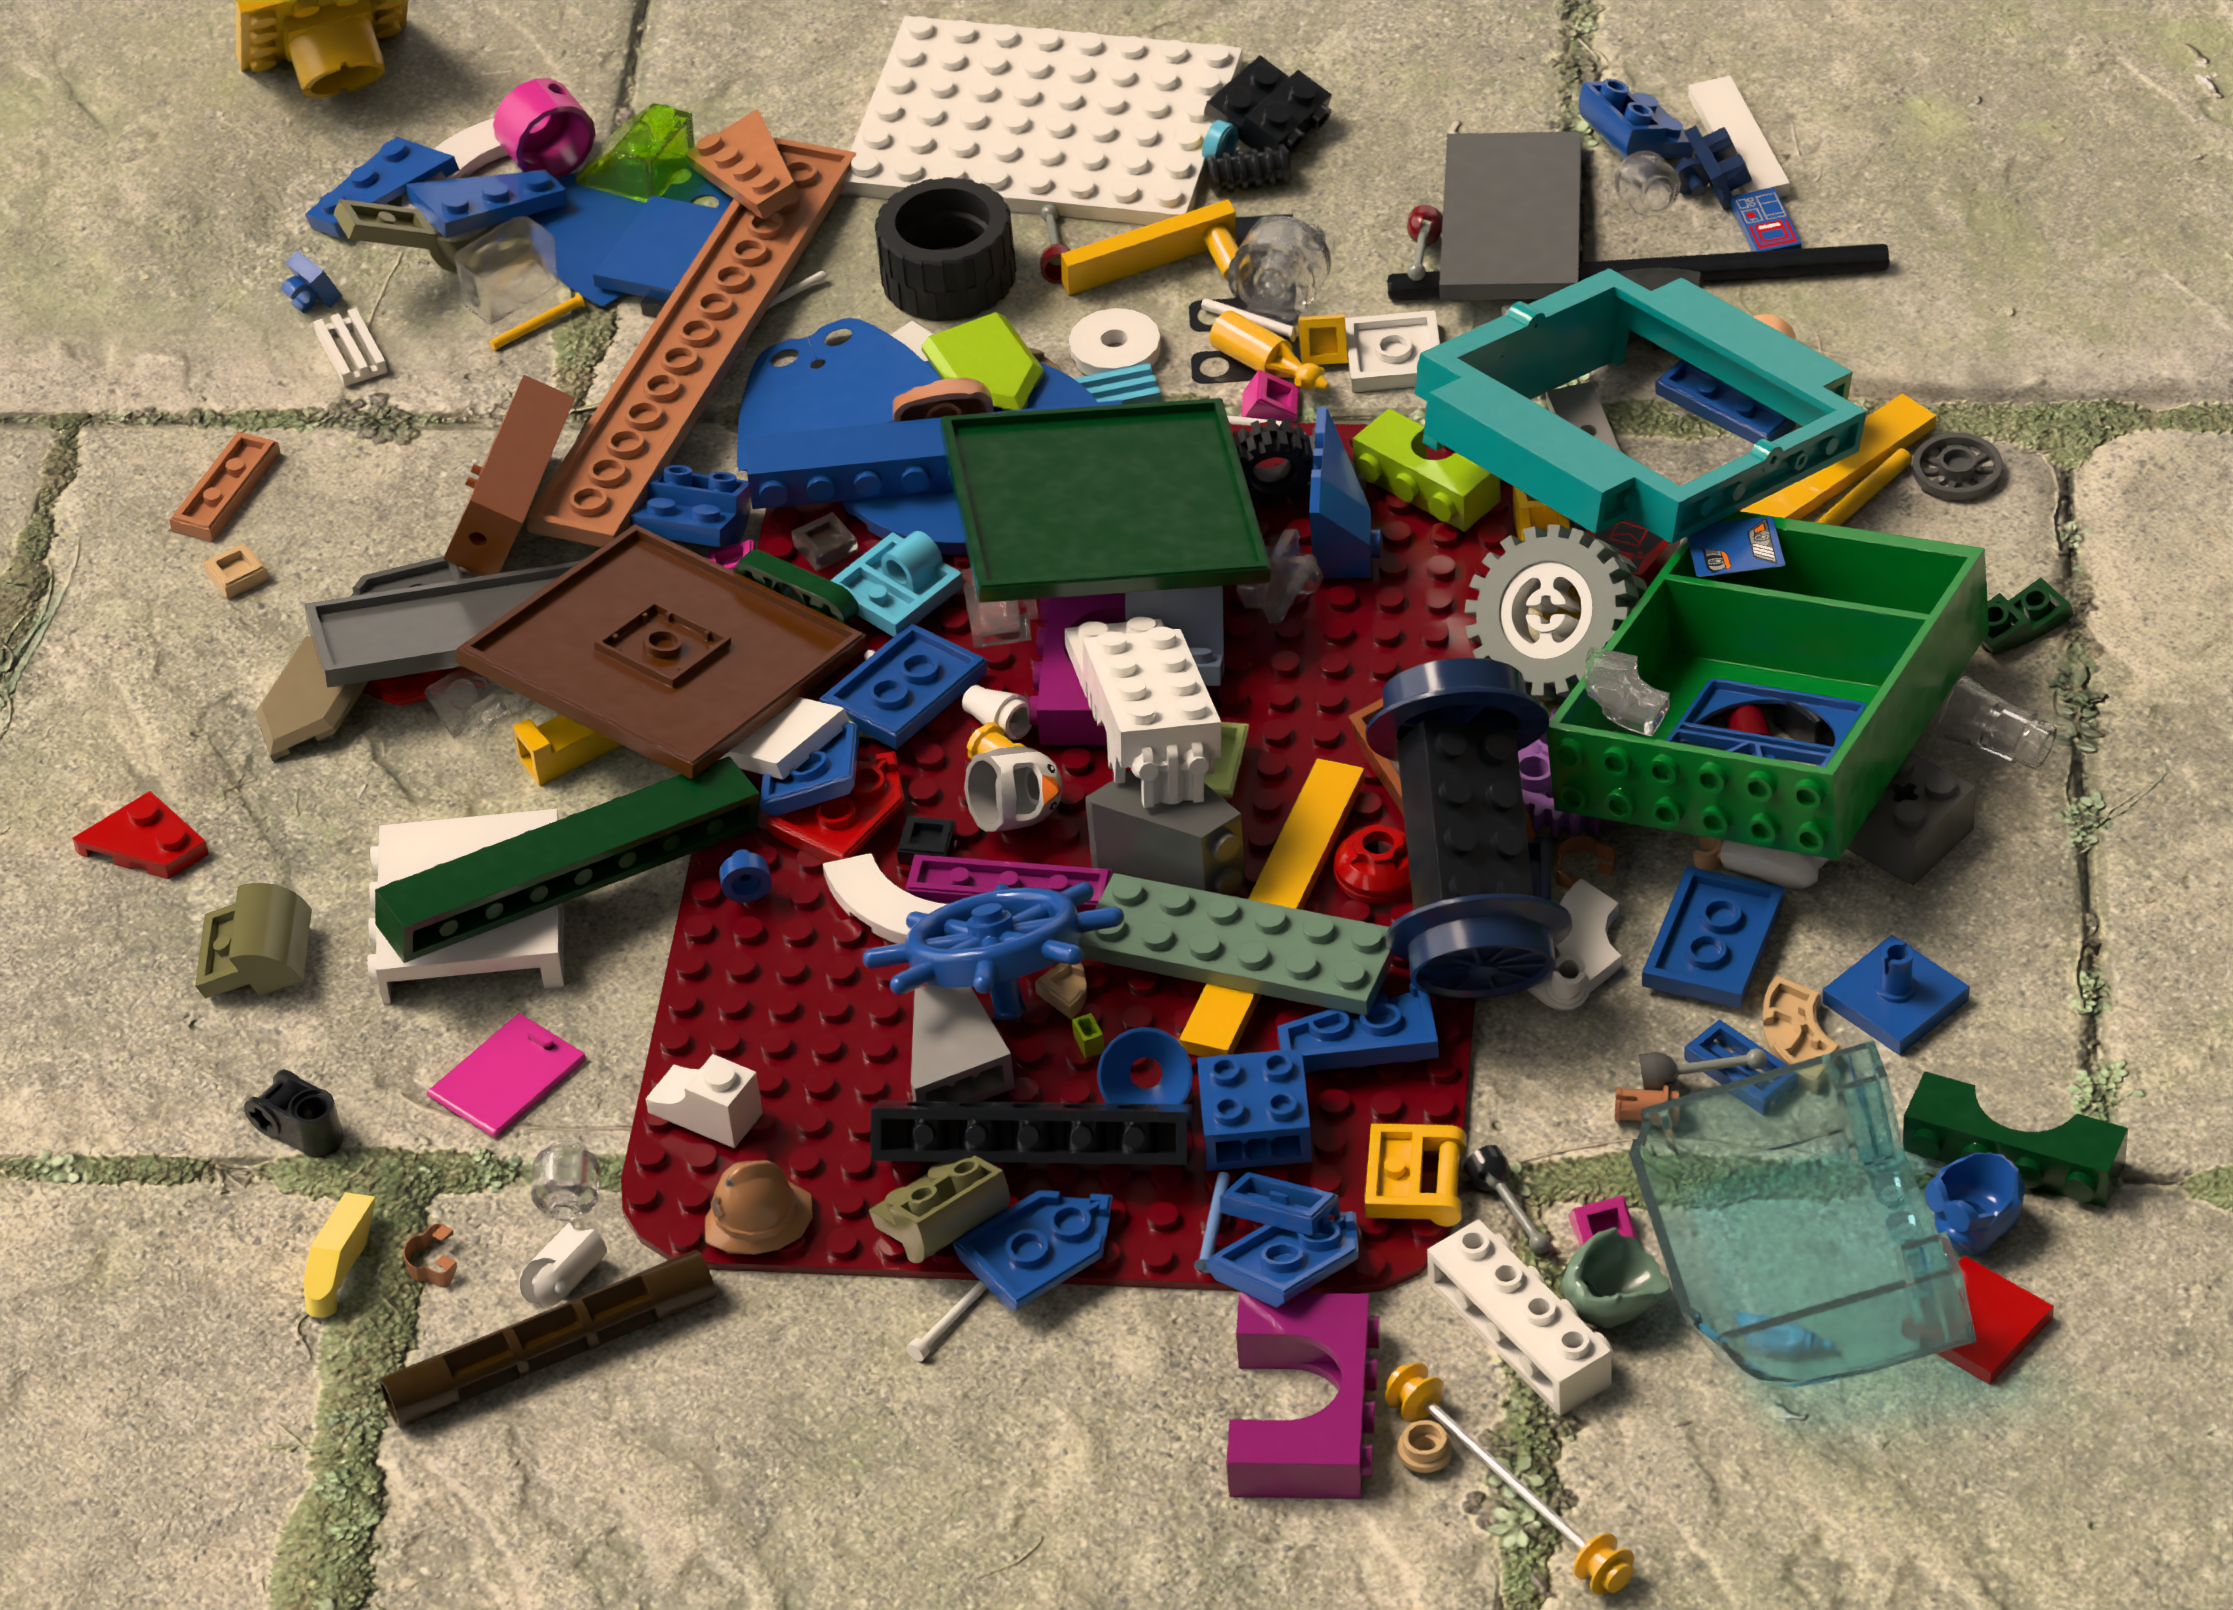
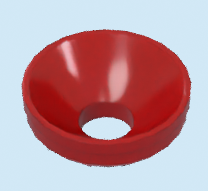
(1373, 876)

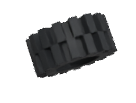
(1275, 442)

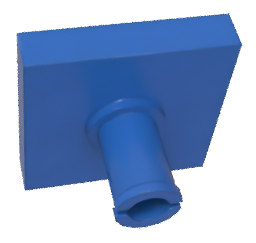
(1895, 994)

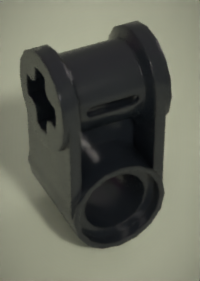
(297, 1115)

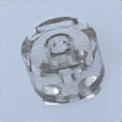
(1280, 267)

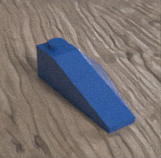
(1338, 509)

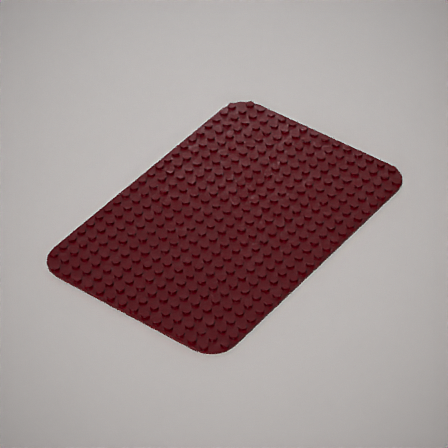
(791, 999)

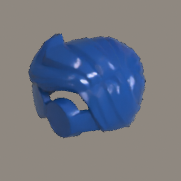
(1976, 1200)

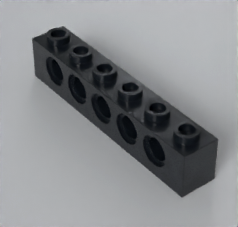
(1031, 1132)

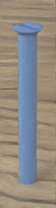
(1213, 1223)

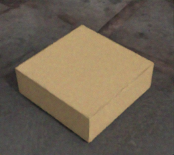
(236, 571)

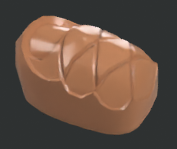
(942, 399)

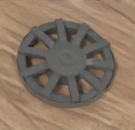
(1957, 466)

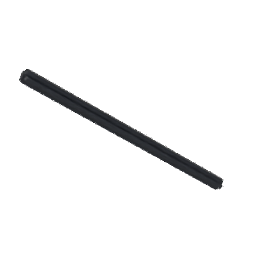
(1712, 266)

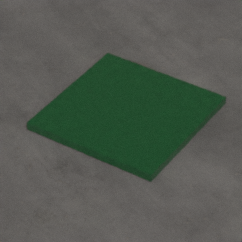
(1103, 500)

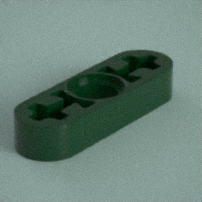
(814, 590)

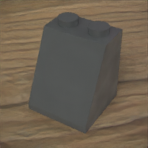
(1166, 843)

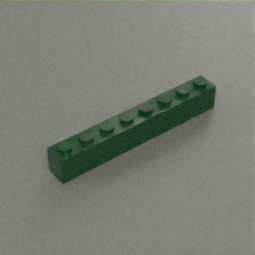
(565, 859)

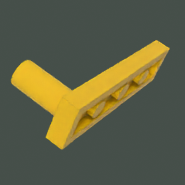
(1153, 246)

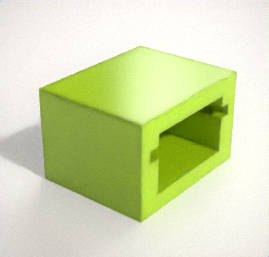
(1088, 1035)

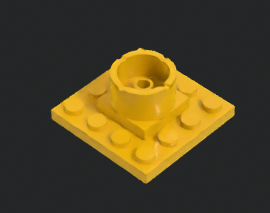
(325, 39)

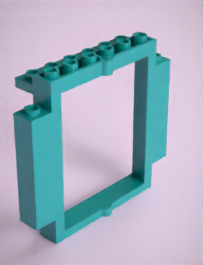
(1485, 382)

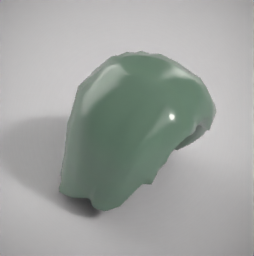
(1613, 1280)

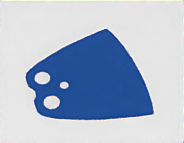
(595, 222)
(848, 390)

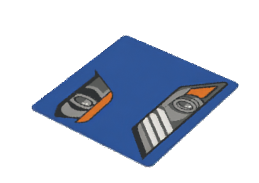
(1736, 547)

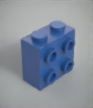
(1254, 1109)

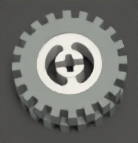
(1538, 576)

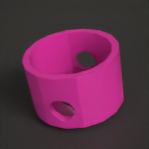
(558, 141)

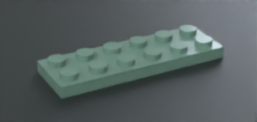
(1242, 944)

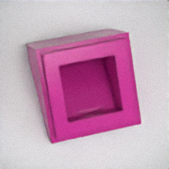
(1270, 398)
(1600, 1217)

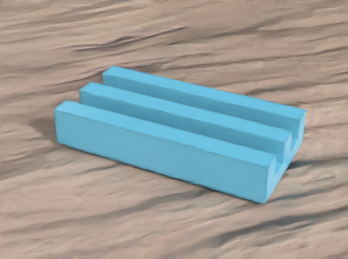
(1126, 384)

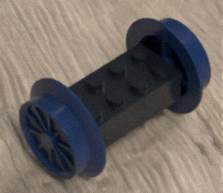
(1473, 899)

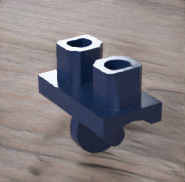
(1705, 170)

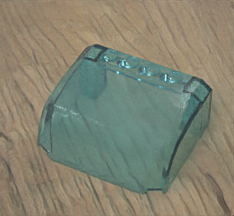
(1799, 1224)

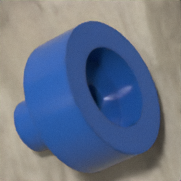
(745, 877)

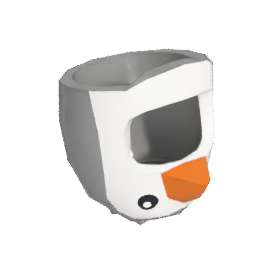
(1011, 788)

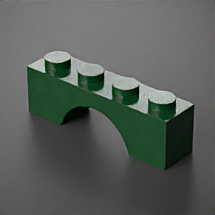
(2070, 1160)

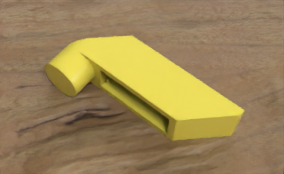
(336, 1252)

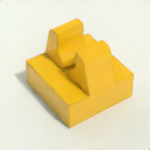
(1323, 339)

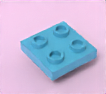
(900, 581)

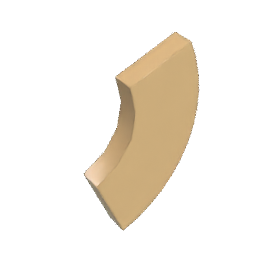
(1792, 1023)

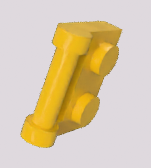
(1396, 1172)

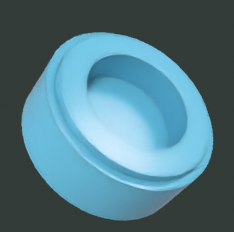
(1219, 139)

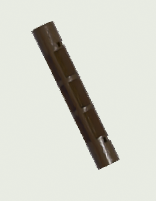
(547, 1338)

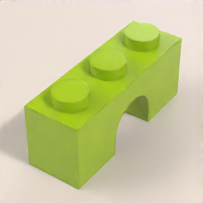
(1396, 459)

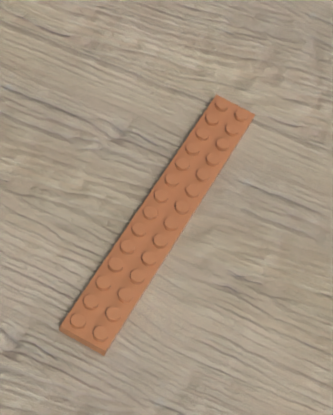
(686, 355)

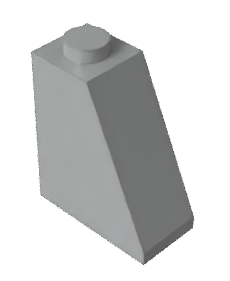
(956, 1048)

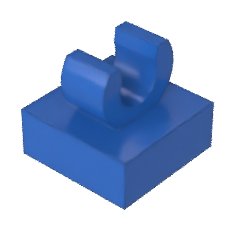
(308, 284)

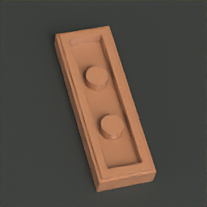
(224, 486)

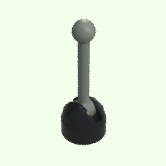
(1489, 1172)

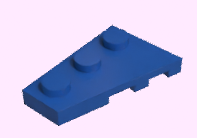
(382, 180)
(484, 201)
(1391, 1033)

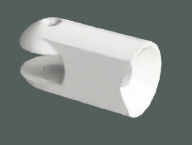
(561, 1265)

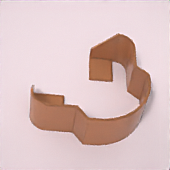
(1588, 843)
(421, 1242)

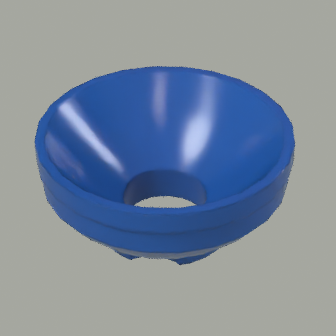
(1117, 1059)

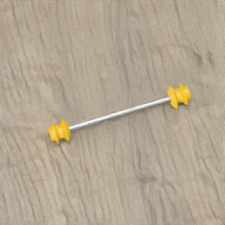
(1596, 1558)

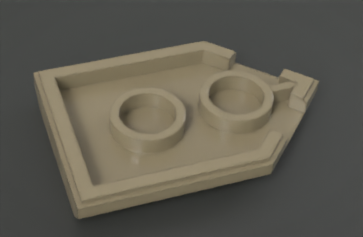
(302, 705)

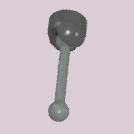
(1661, 1070)

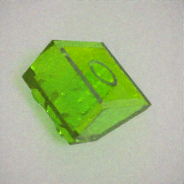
(642, 154)

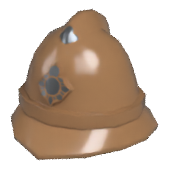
(756, 1210)

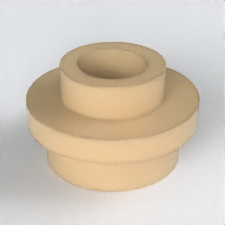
(1421, 1436)

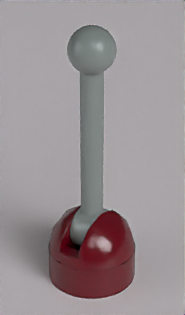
(1423, 234)
(1051, 256)

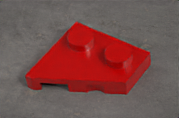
(144, 837)

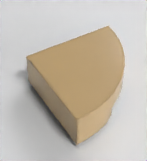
(1064, 988)

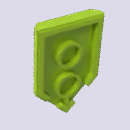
(990, 353)

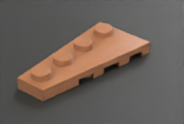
(746, 165)

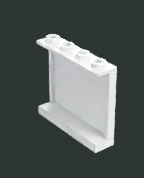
(522, 944)

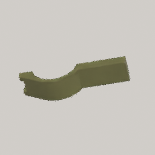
(399, 227)

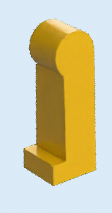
(557, 747)

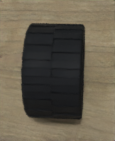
(953, 280)

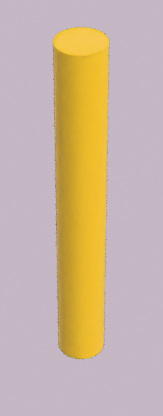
(1867, 488)

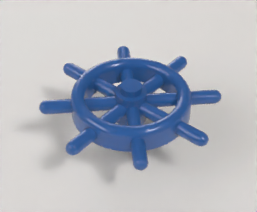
(994, 941)

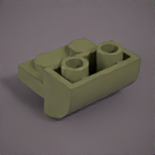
(254, 942)
(942, 1206)

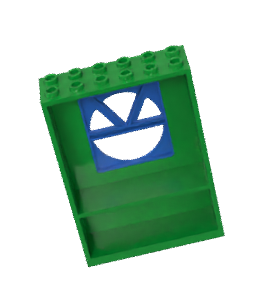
(1848, 628)

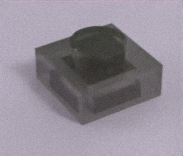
(824, 541)

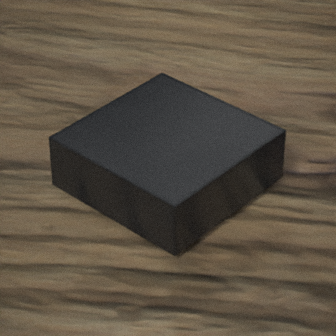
(926, 837)

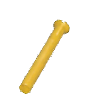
(537, 322)

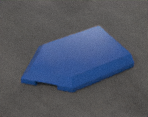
(821, 778)
(1036, 1244)
(1284, 1263)

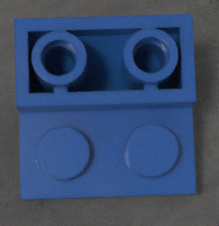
(1631, 120)
(696, 507)

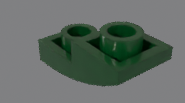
(2025, 616)

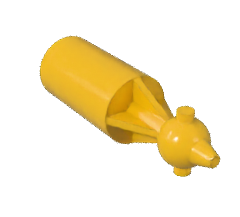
(1263, 351)

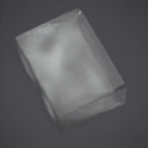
(506, 269)

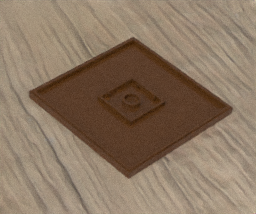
(661, 650)

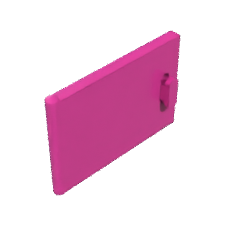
(506, 1075)

